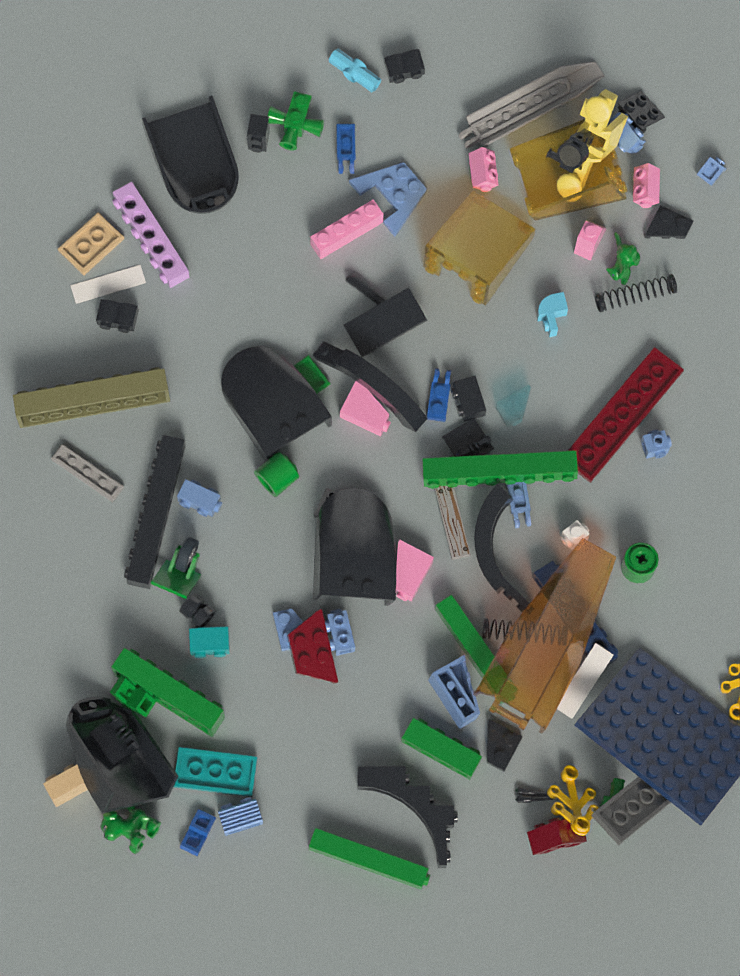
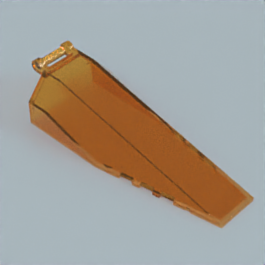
(549, 639)

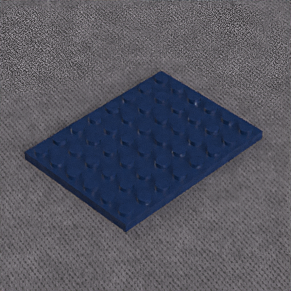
(666, 735)

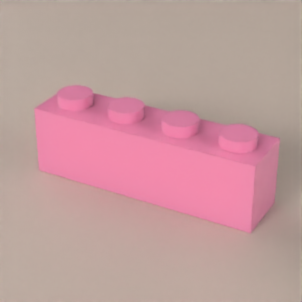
(346, 229)

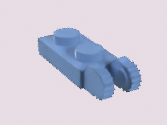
(520, 502)

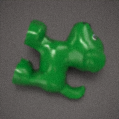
(114, 826)

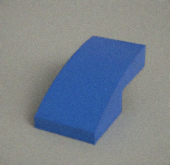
(197, 832)

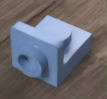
(712, 170)

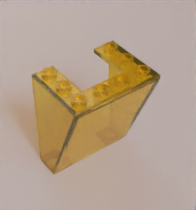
(542, 173)
(479, 245)

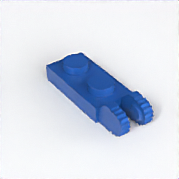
(346, 146)
(439, 397)

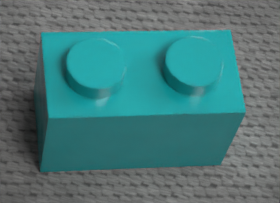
(209, 641)

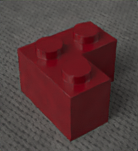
(553, 836)

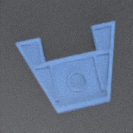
(399, 188)

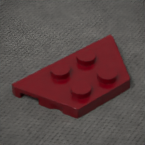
(312, 649)

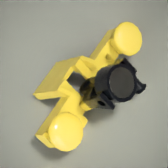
(578, 152)

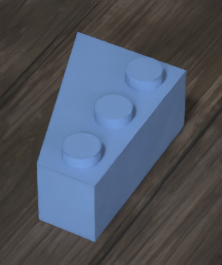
(456, 691)

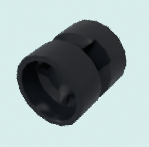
(197, 611)

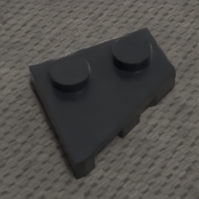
(668, 224)
(500, 745)

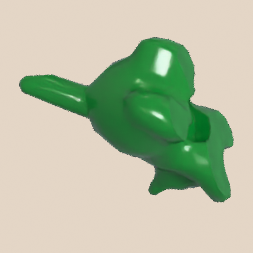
(625, 258)

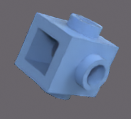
(656, 444)

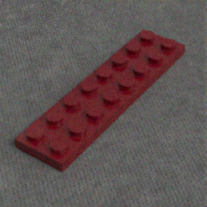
(624, 413)

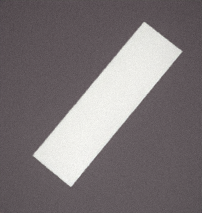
(108, 284)
(584, 680)

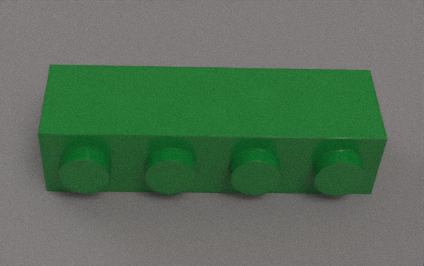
(442, 748)

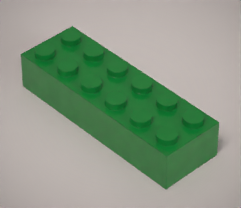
(169, 692)

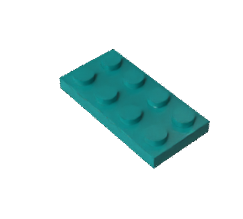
(215, 772)

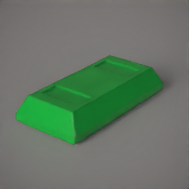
(312, 374)

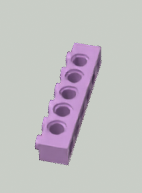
(129, 195)

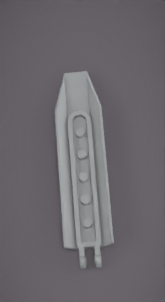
(530, 102)

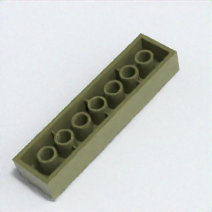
(91, 397)

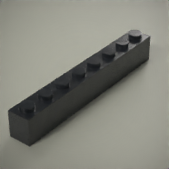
(156, 512)

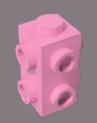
(483, 169)
(646, 185)

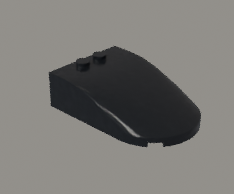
(194, 158)
(271, 398)
(354, 547)
(133, 780)

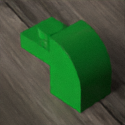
(132, 697)

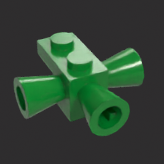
(295, 120)

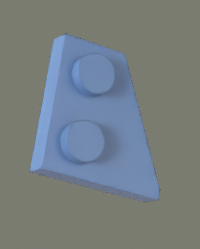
(285, 623)

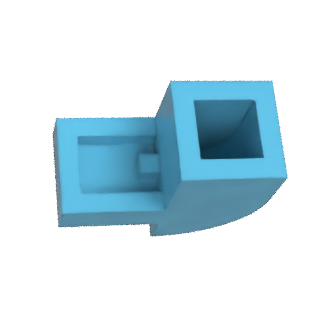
(551, 308)

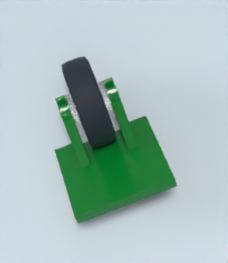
(174, 574)

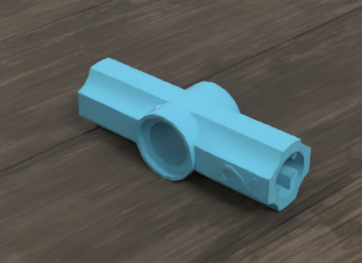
(354, 70)

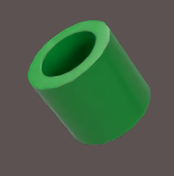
(277, 474)
(639, 572)

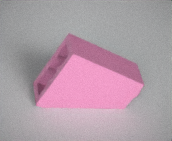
(589, 239)
(365, 411)
(411, 570)

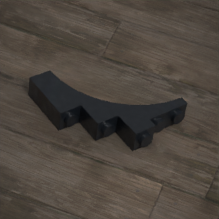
(392, 782)

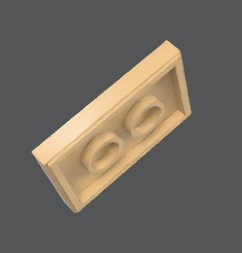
(91, 243)

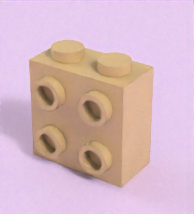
(65, 785)

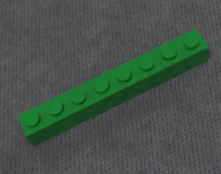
(500, 469)

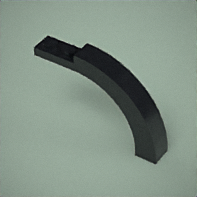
(375, 381)
(485, 527)

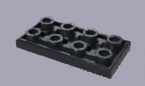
(385, 322)

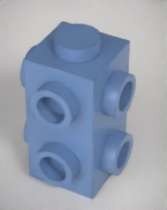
(631, 137)
(197, 497)
(341, 633)

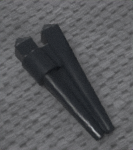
(531, 795)

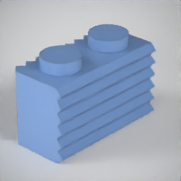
(240, 817)

